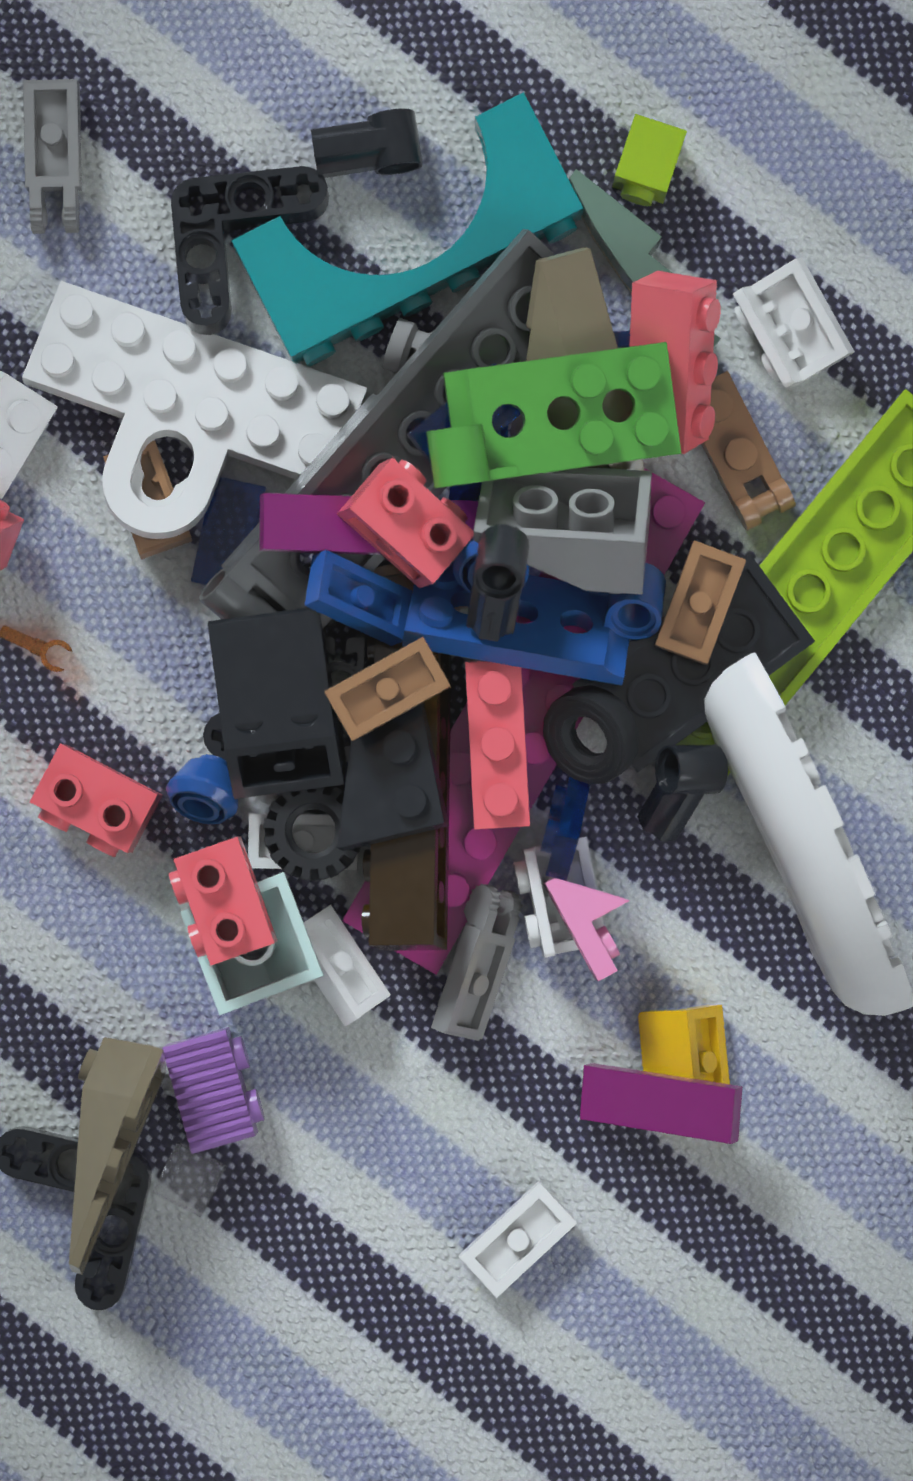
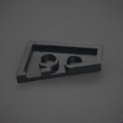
(392, 783)

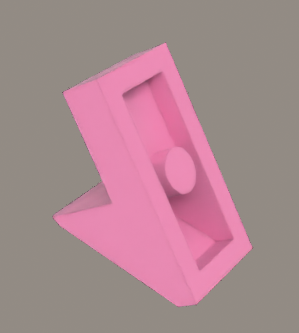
(578, 908)

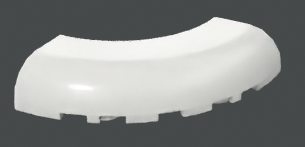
(806, 841)

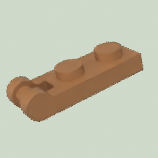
(742, 456)

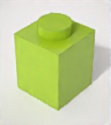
(648, 160)

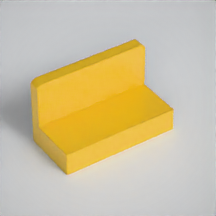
(685, 1043)

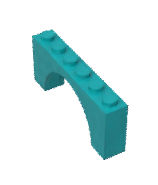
(323, 304)

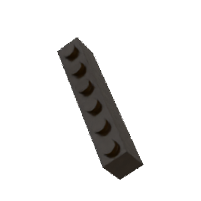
(412, 871)

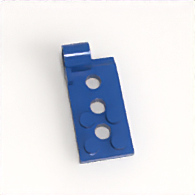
(544, 643)

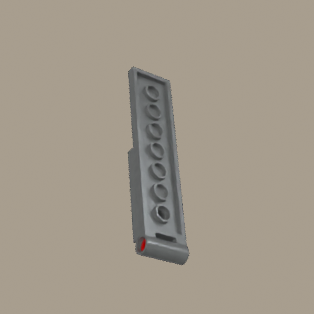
(478, 331)

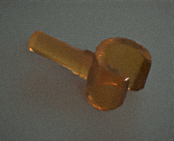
(34, 645)

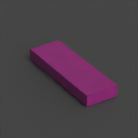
(661, 1103)

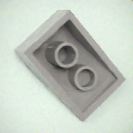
(579, 523)

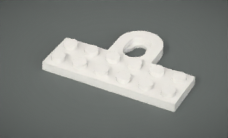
(184, 387)

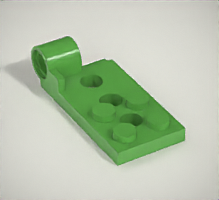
(476, 453)

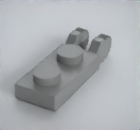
(52, 149)
(478, 963)

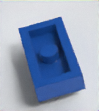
(357, 597)

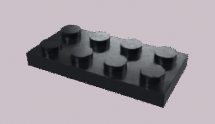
(670, 690)

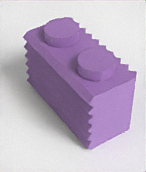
(212, 1089)

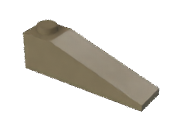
(568, 319)
(114, 1108)

